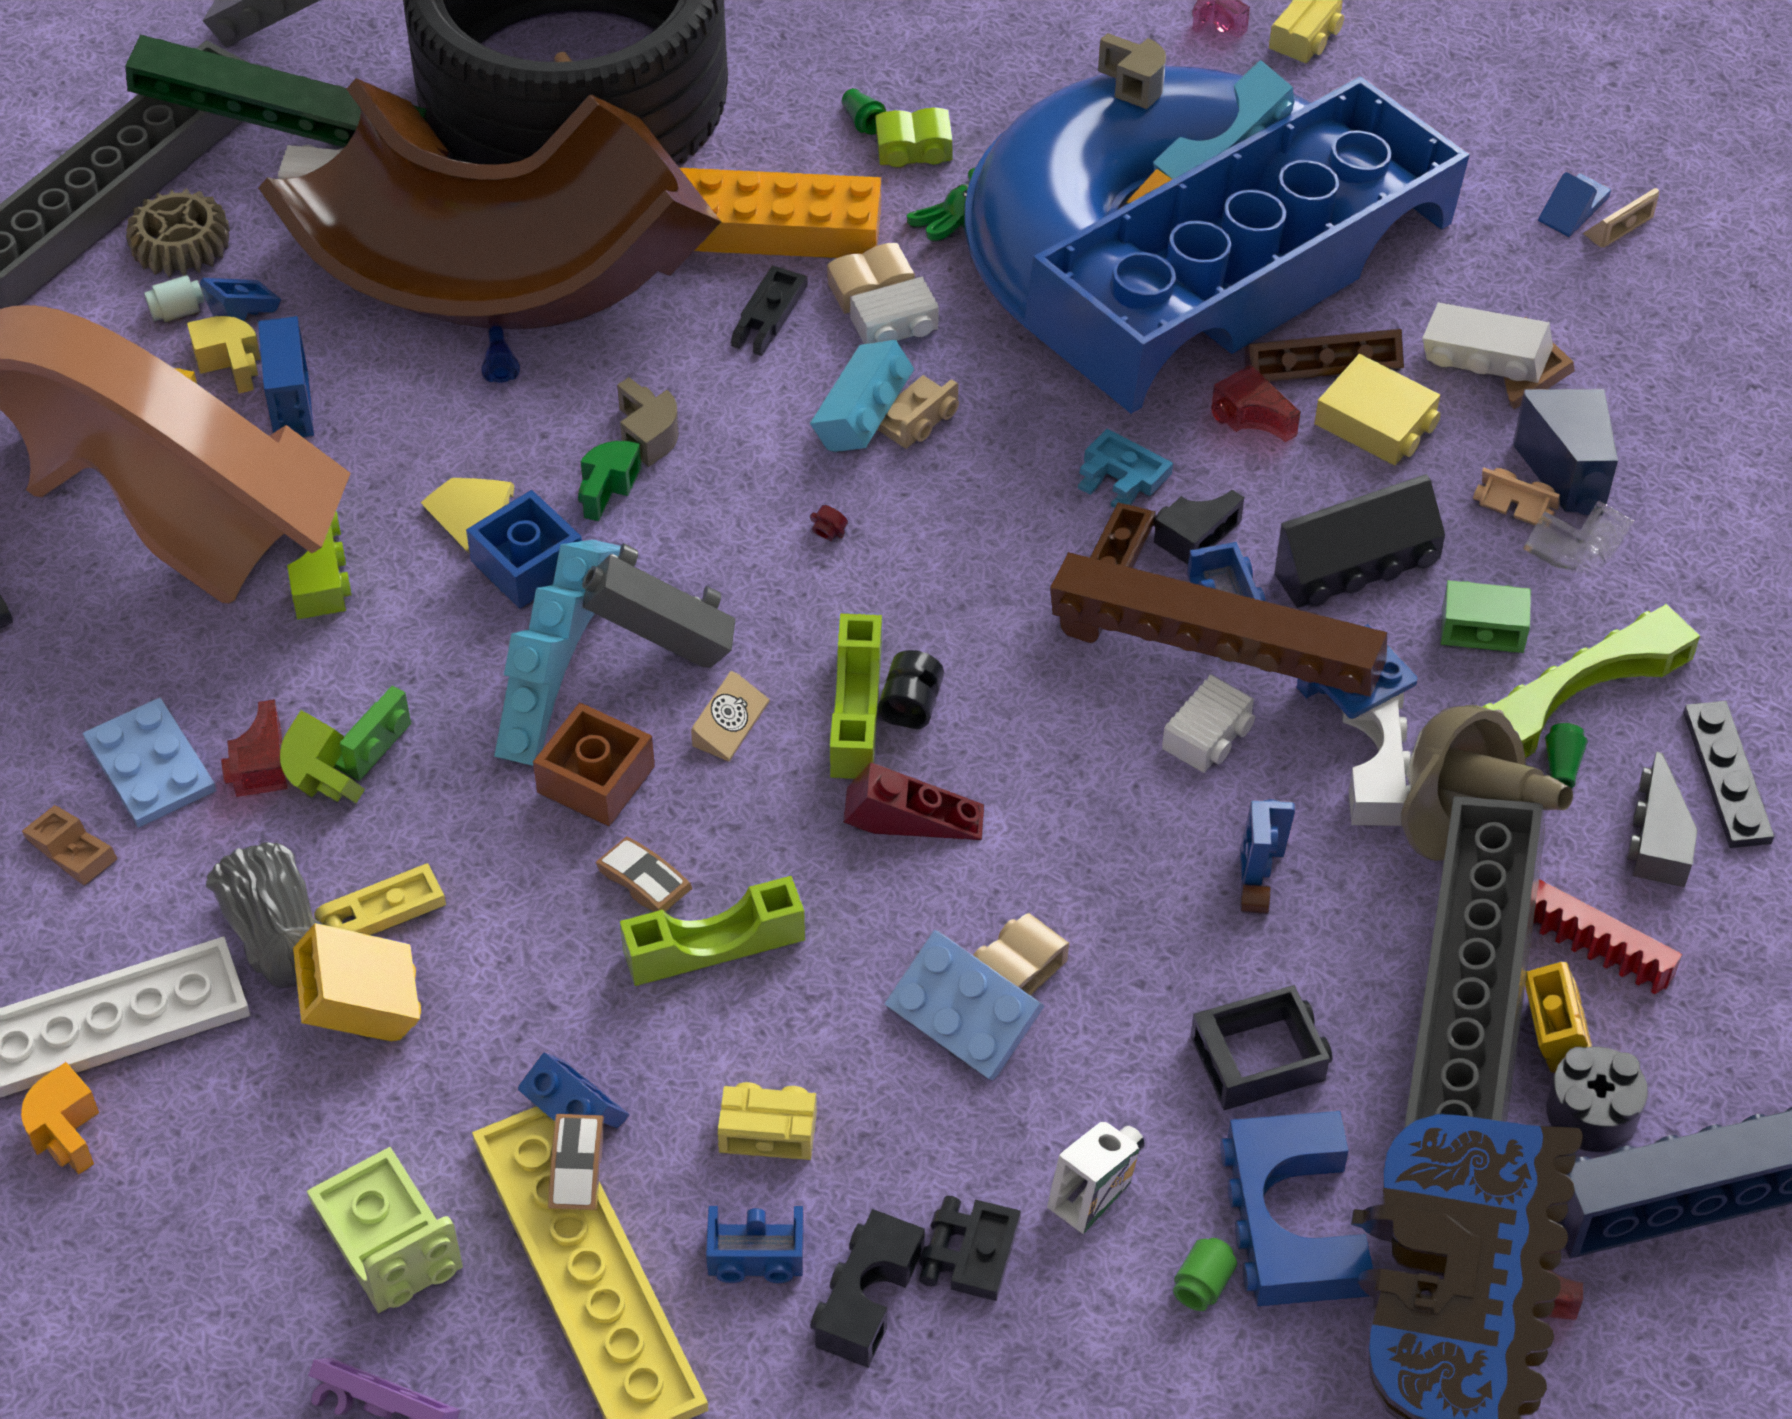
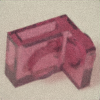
(1227, 16)

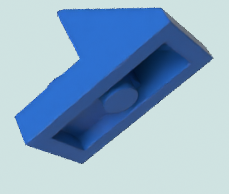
(1573, 203)
(238, 297)

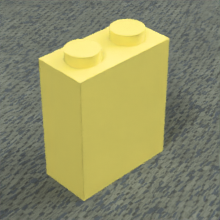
(1378, 410)

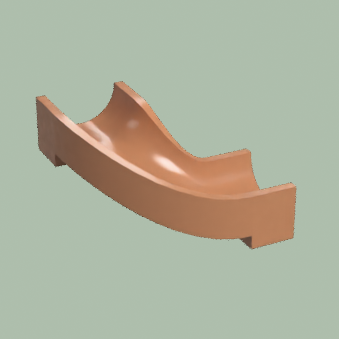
(181, 463)

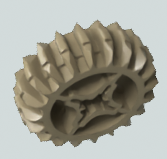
(179, 239)

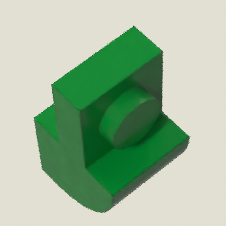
(606, 471)

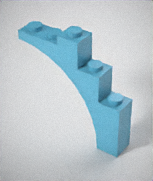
(542, 653)

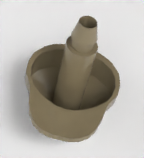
(1471, 756)

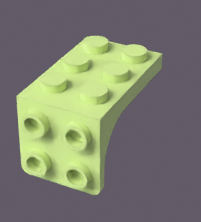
(386, 1230)

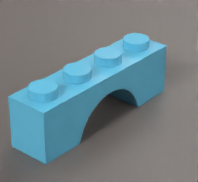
(1261, 100)

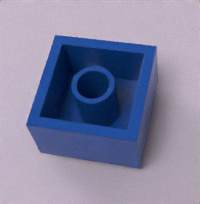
(520, 546)

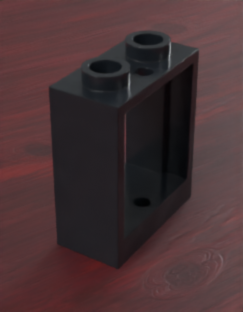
(1253, 1012)

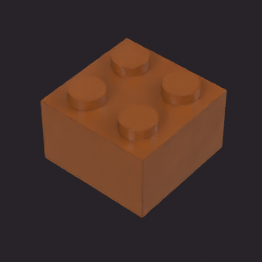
(594, 764)

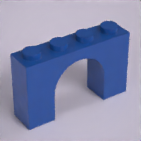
(1282, 1264)

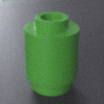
(1204, 1273)

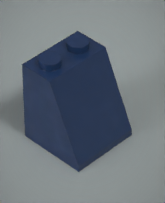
(1568, 444)

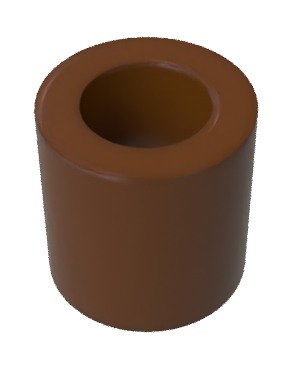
(1255, 898)

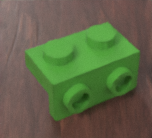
(374, 734)

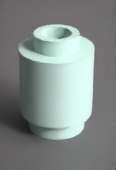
(174, 299)

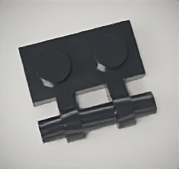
(984, 1250)

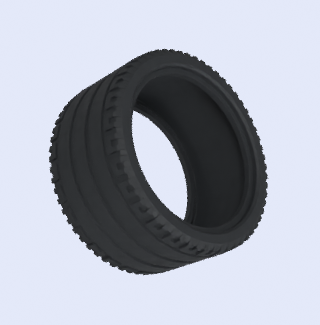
(508, 107)

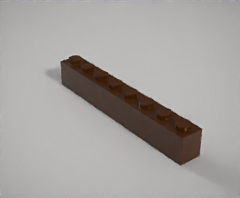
(1219, 624)

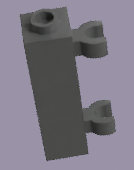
(658, 610)

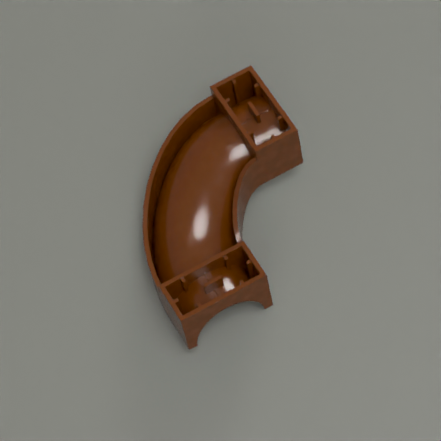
(495, 241)

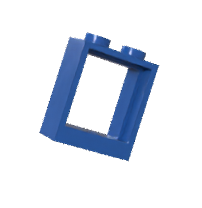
(285, 375)

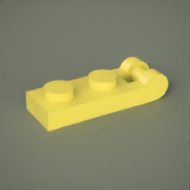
(385, 902)

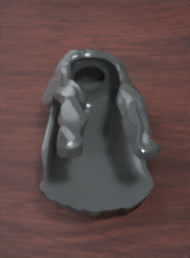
(265, 906)

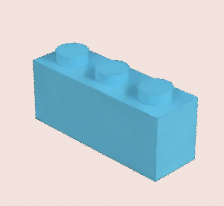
(862, 396)

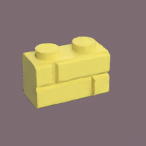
(1306, 28)
(767, 1121)

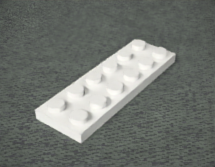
(119, 1014)

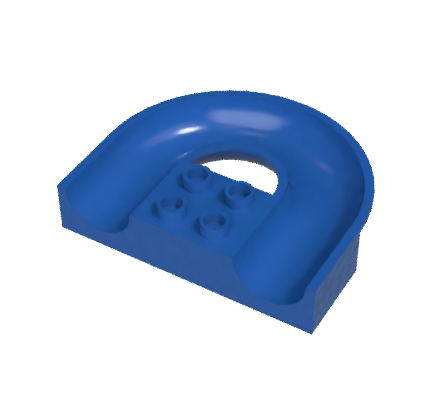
(1211, 250)

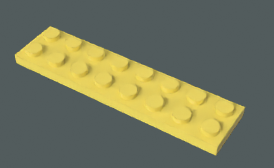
(590, 1281)

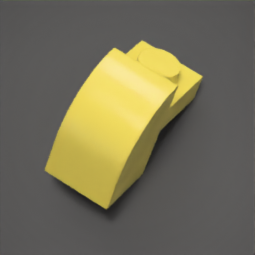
(226, 343)

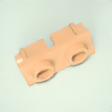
(1504, 487)

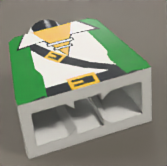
(1107, 1163)

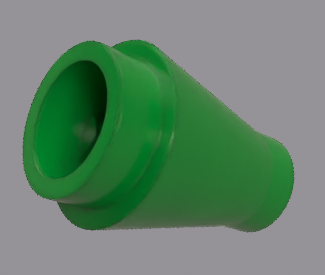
(862, 110)
(1565, 751)

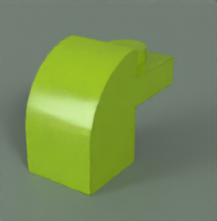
(309, 756)

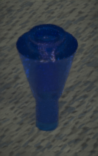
(499, 361)

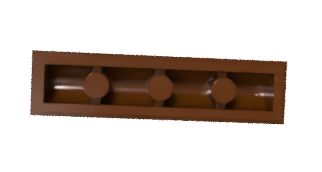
(1323, 354)
(1119, 545)

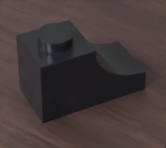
(1196, 524)

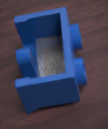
(1223, 569)
(755, 1247)

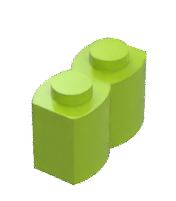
(914, 137)

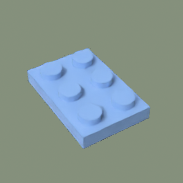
(149, 762)
(964, 1005)

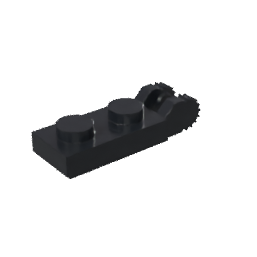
(769, 307)

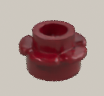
(828, 522)

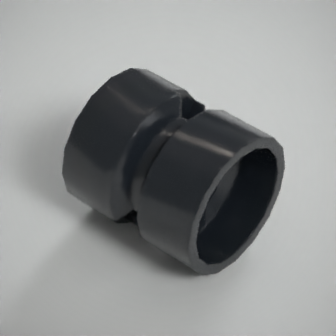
(911, 689)

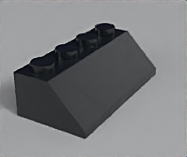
(1359, 542)

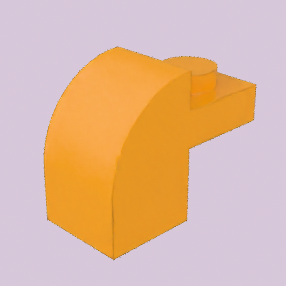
(54, 1111)

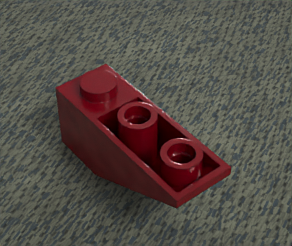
(901, 805)

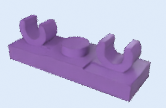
(379, 1394)

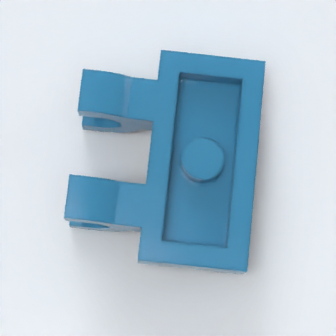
(1126, 461)

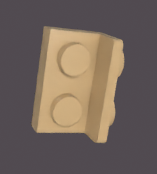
(919, 410)

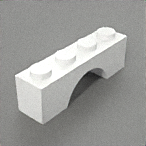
(1379, 785)

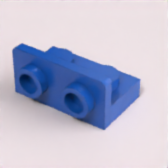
(1264, 838)
(563, 1090)

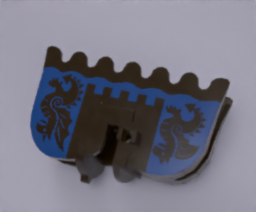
(1485, 1214)

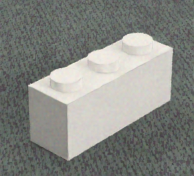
(1488, 342)

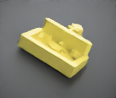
(465, 502)

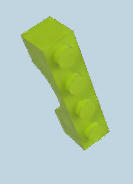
(316, 578)
(856, 694)
(762, 920)

